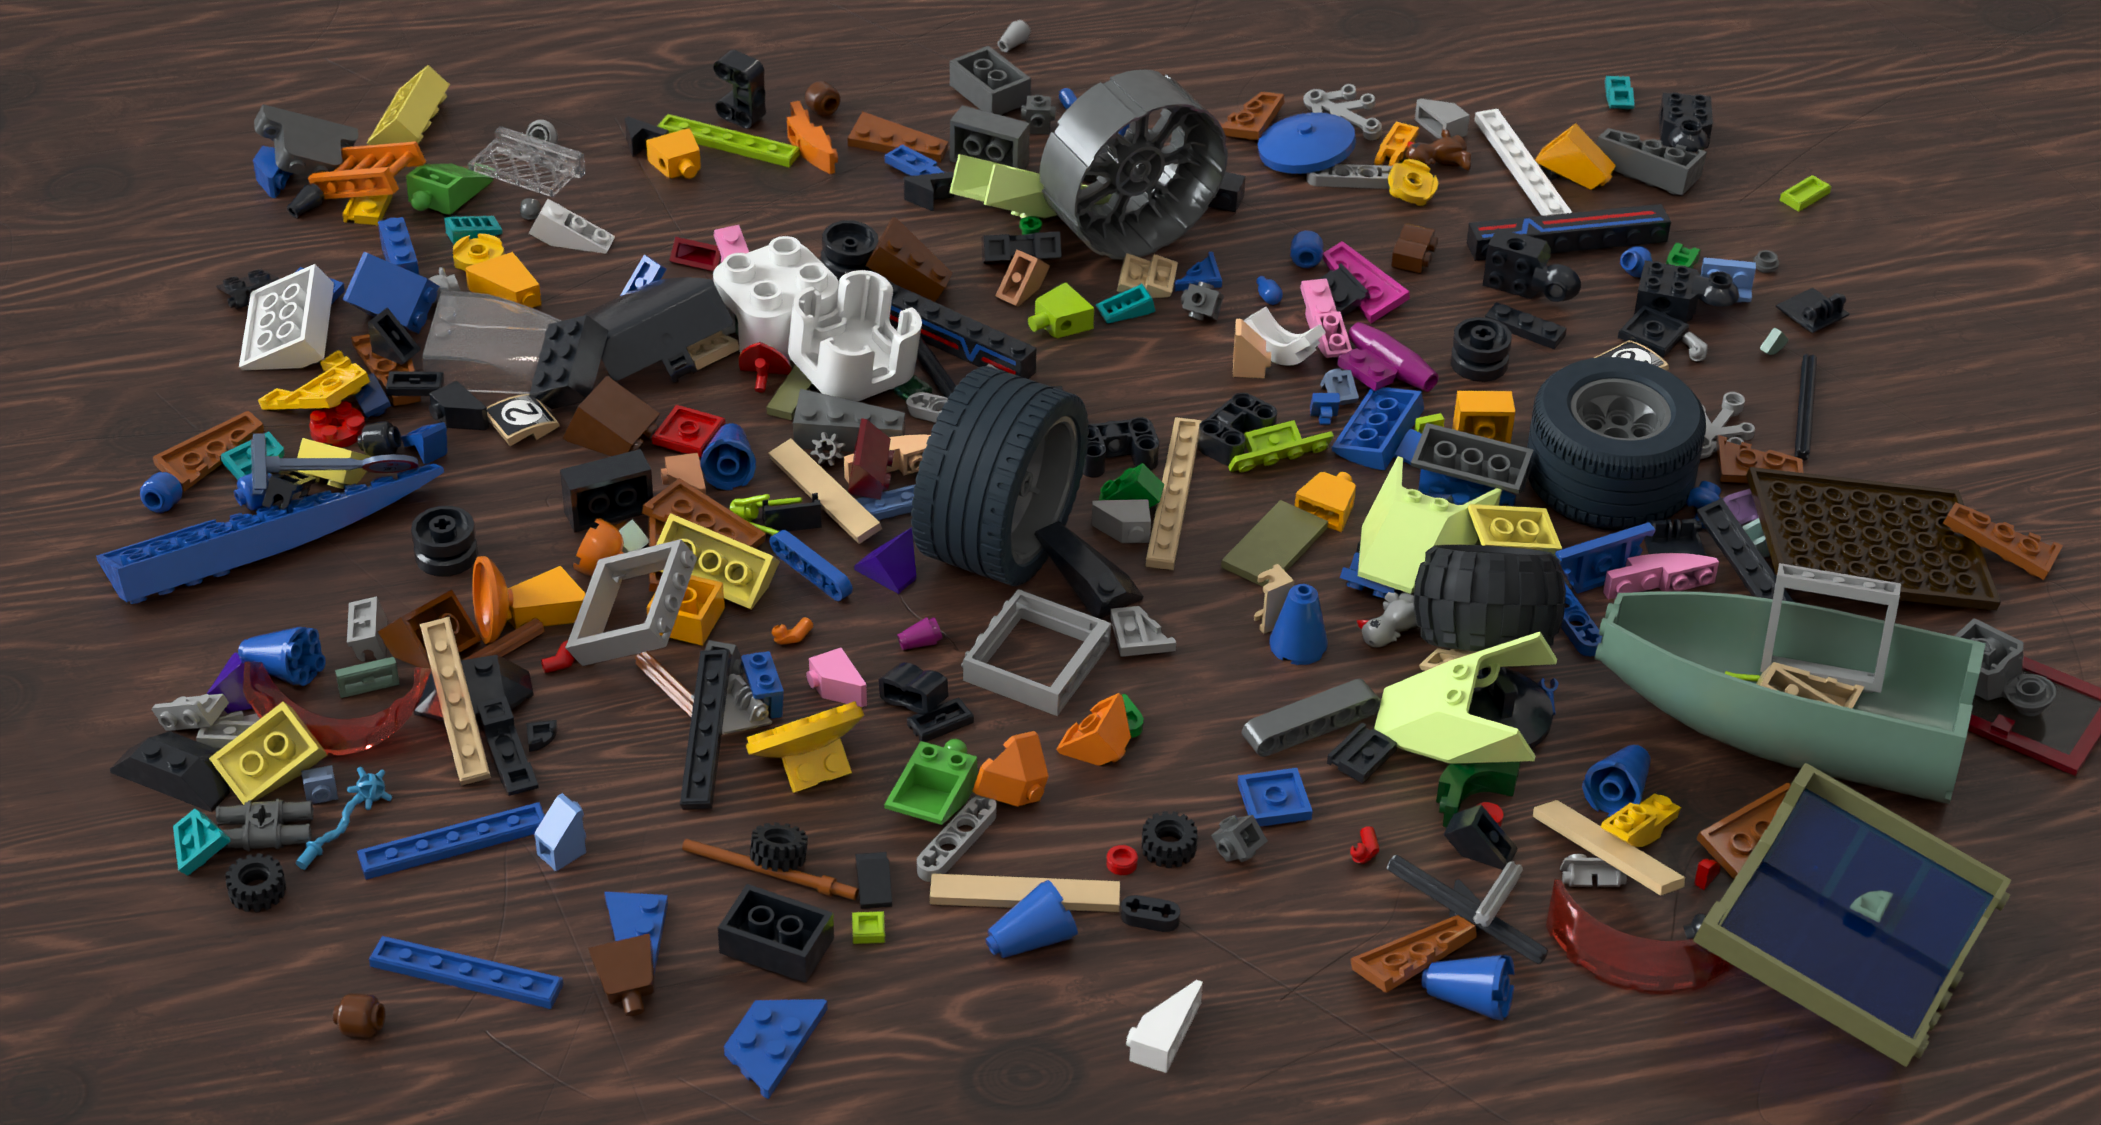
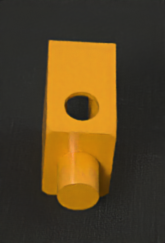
(675, 154)
(1328, 498)

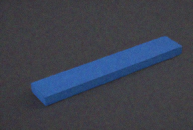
(450, 841)
(466, 972)

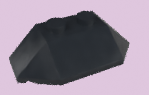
(486, 680)
(175, 768)

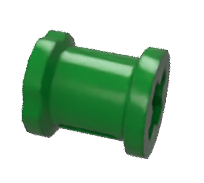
(1030, 225)

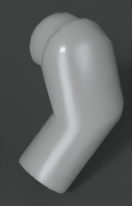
(1698, 348)

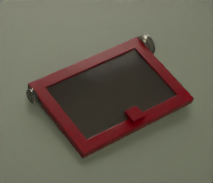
(2058, 735)

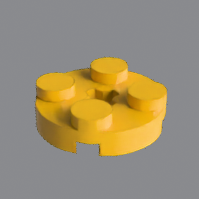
(1401, 187)
(476, 250)

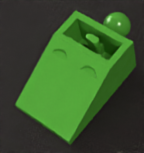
(443, 186)
(935, 782)

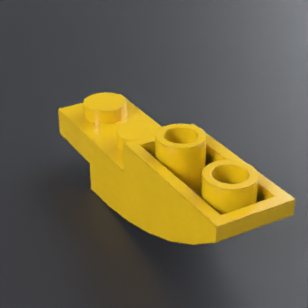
(1642, 822)

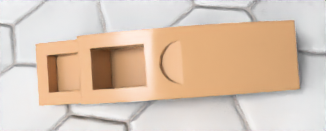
(907, 455)

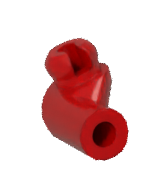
(561, 661)
(1368, 847)

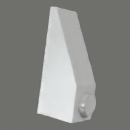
(1164, 1028)

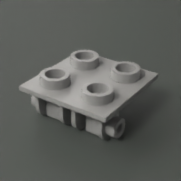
(741, 708)

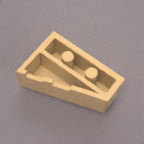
(1809, 686)

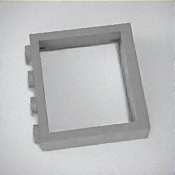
(1841, 586)
(1023, 605)
(587, 640)

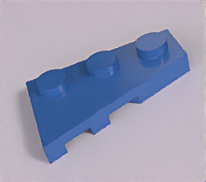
(637, 915)

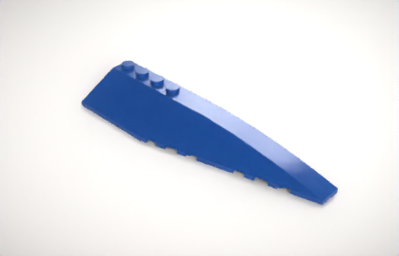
(220, 546)

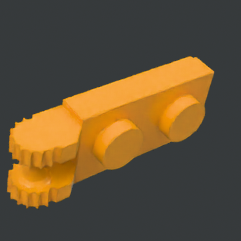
(1396, 143)

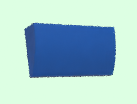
(1379, 426)

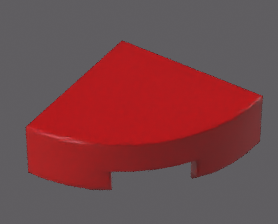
(1706, 872)

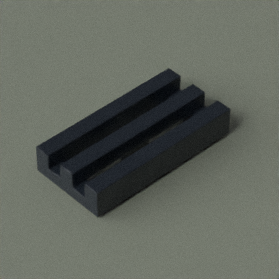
(413, 383)
(943, 723)

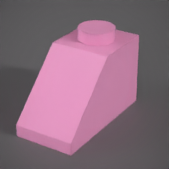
(837, 678)

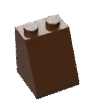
(611, 420)

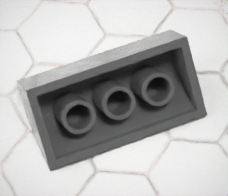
(1473, 458)

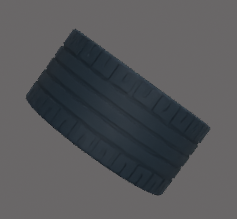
(997, 472)

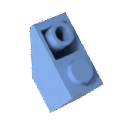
(561, 833)

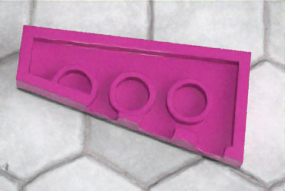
(1384, 291)

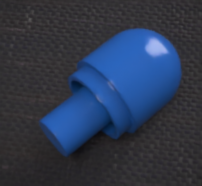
(1269, 290)

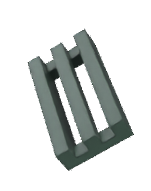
(366, 673)

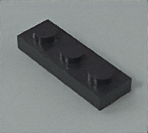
(1528, 326)

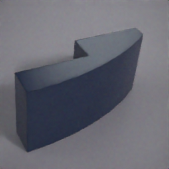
(372, 398)

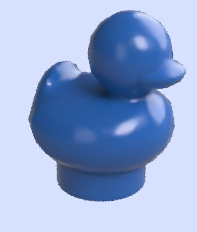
(1634, 259)
(1703, 495)

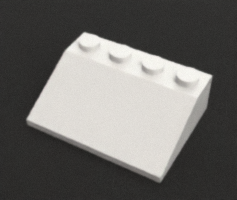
(288, 322)

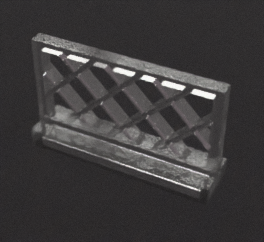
(529, 152)

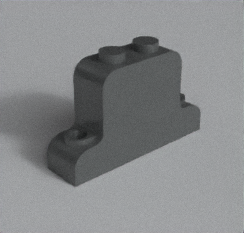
(304, 142)

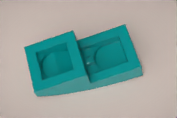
(1619, 92)

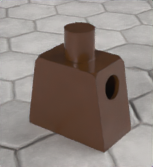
(626, 971)

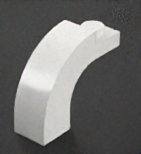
(1284, 346)

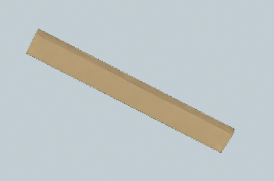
(1173, 502)

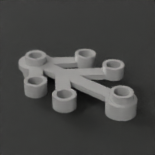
(1317, 100)
(1732, 406)

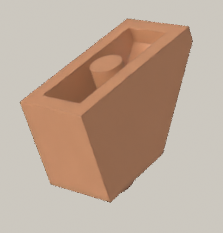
(1022, 278)
(684, 467)

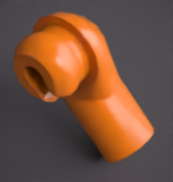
(794, 635)

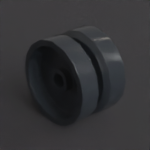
(847, 247)
(1481, 349)
(444, 541)

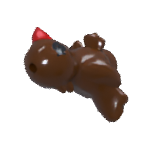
(1445, 151)

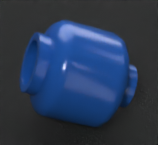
(1306, 249)
(161, 492)
(244, 493)

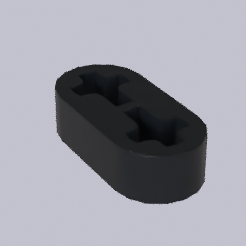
(1150, 913)

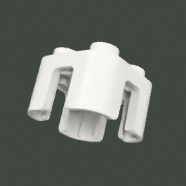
(763, 286)
(855, 346)

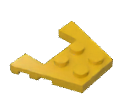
(324, 391)

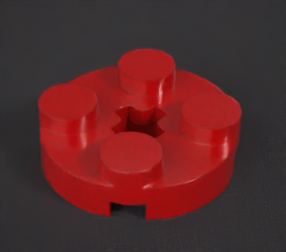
(325, 422)

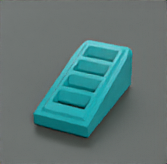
(471, 226)
(1134, 303)

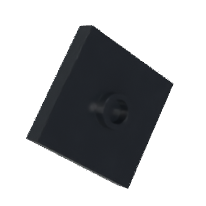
(1654, 330)

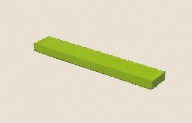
(734, 141)

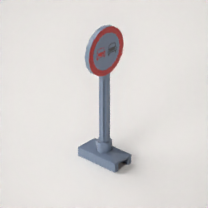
(266, 464)

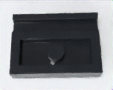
(1345, 290)
(1362, 752)

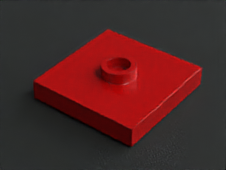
(687, 430)

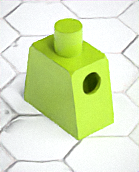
(1062, 312)

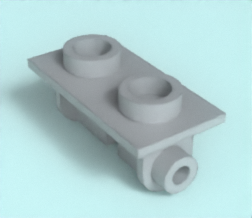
(1579, 871)

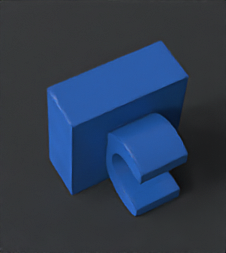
(1325, 406)

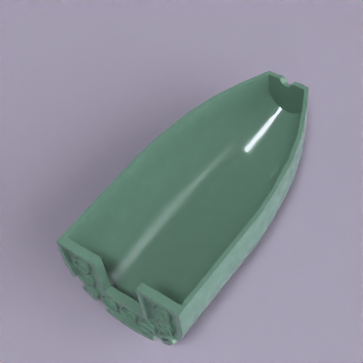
(1898, 740)

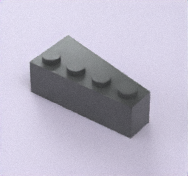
(1651, 161)
(839, 416)

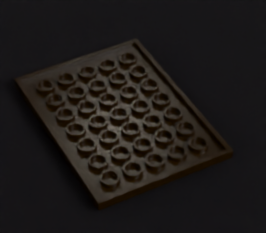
(1872, 533)

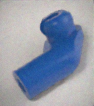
(1067, 97)

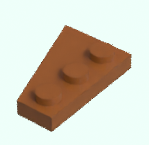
(1255, 116)
(1736, 459)

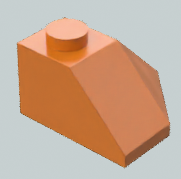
(1100, 735)
(1016, 774)

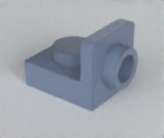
(1340, 382)
(319, 784)

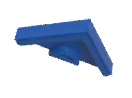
(1205, 272)

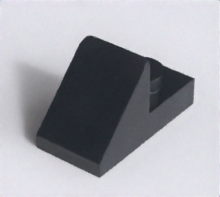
(638, 132)
(926, 188)
(873, 880)

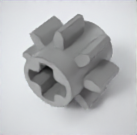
(822, 444)

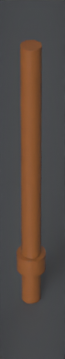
(825, 884)

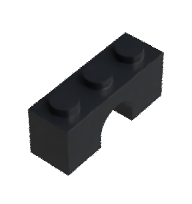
(1003, 247)

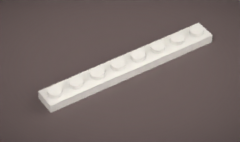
(1520, 163)

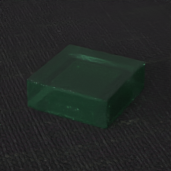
(911, 387)

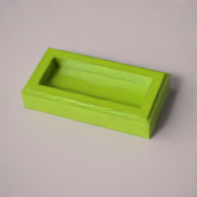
(1805, 193)

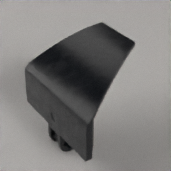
(659, 324)

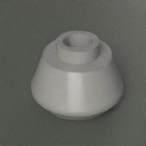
(543, 130)

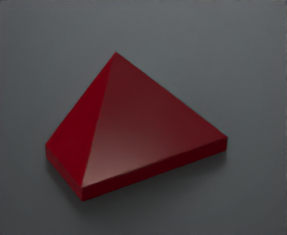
(695, 254)

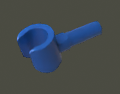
(1554, 684)

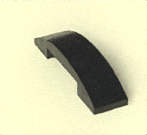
(505, 746)

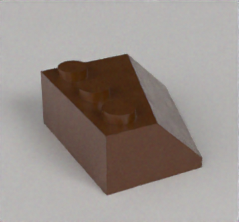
(908, 262)

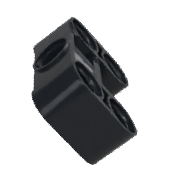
(747, 100)
(1222, 432)
(1121, 438)

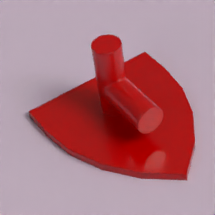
(763, 360)

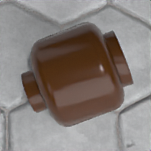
(822, 98)
(359, 1015)

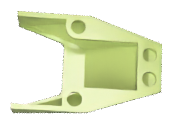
(1003, 187)
(1408, 524)
(1432, 708)

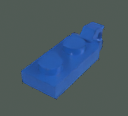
(911, 162)

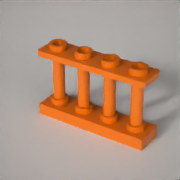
(368, 170)

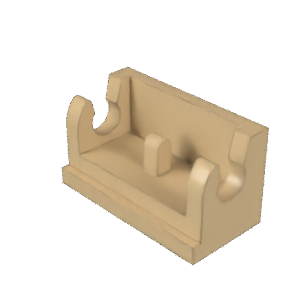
(1275, 596)

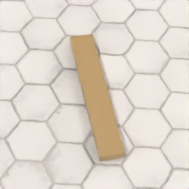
(832, 495)
(455, 701)
(1609, 848)
(1008, 891)

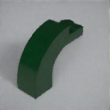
(1466, 779)

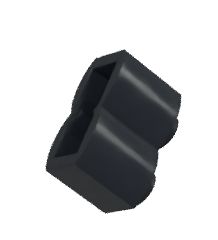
(913, 687)

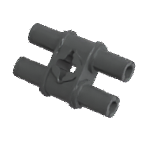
(264, 824)

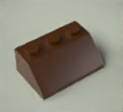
(405, 636)

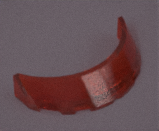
(333, 734)
(1627, 959)

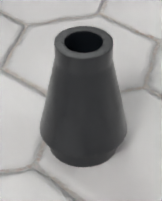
(306, 200)

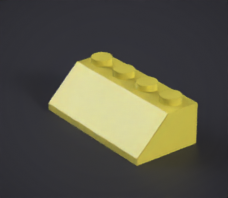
(411, 109)
(739, 567)

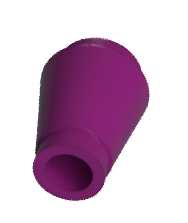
(920, 634)

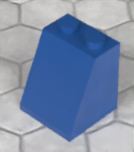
(384, 285)

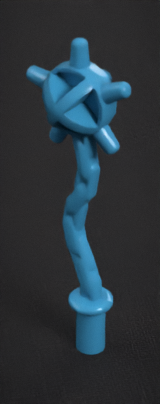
(369, 789)

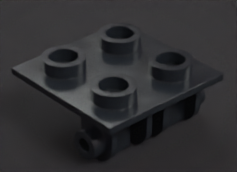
(237, 287)
(1814, 309)
(1675, 538)

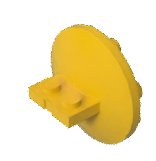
(810, 745)

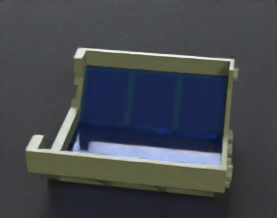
(1795, 927)

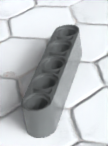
(1311, 717)

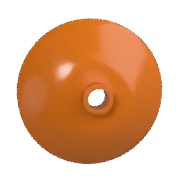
(490, 599)

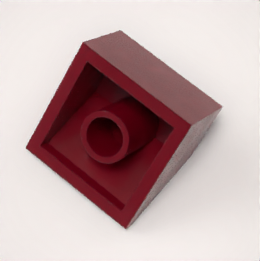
(870, 462)

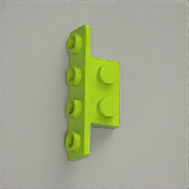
(1275, 443)

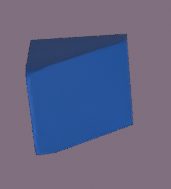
(1408, 446)

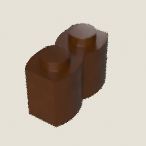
(1414, 248)

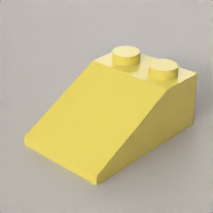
(1515, 527)
(268, 754)

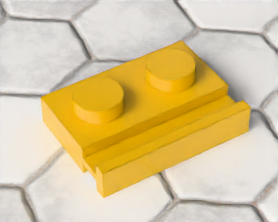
(367, 209)

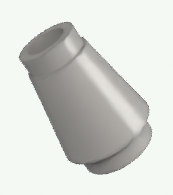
(1015, 35)

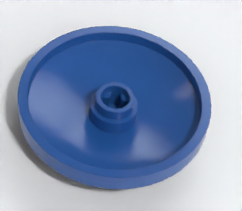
(1306, 143)

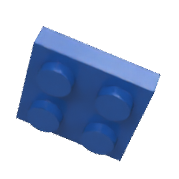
(1275, 796)

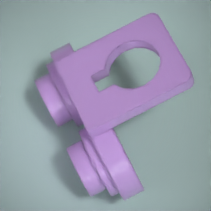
(1742, 506)

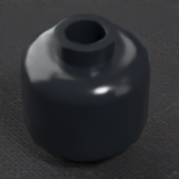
(379, 439)

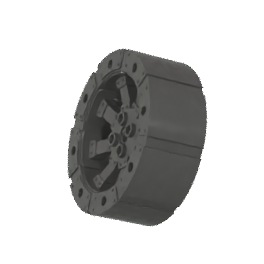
(1152, 187)

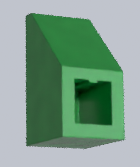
(1134, 485)

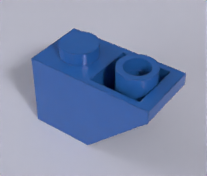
(268, 173)

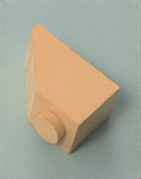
(1249, 352)

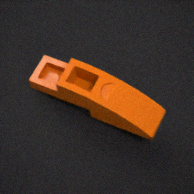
(812, 140)

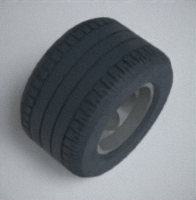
(1615, 442)

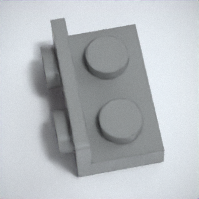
(190, 711)

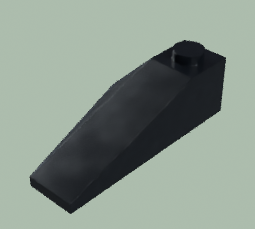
(1089, 573)

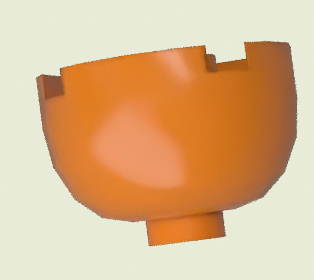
(598, 544)

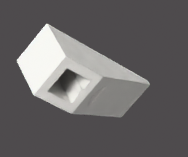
(567, 230)

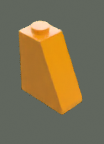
(1577, 158)
(504, 278)
(548, 597)

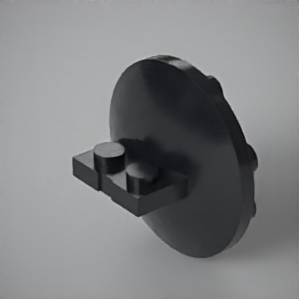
(1515, 703)

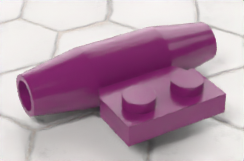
(1383, 358)

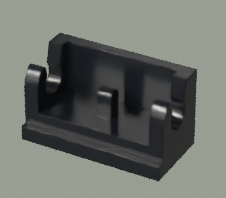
(285, 485)
(793, 516)

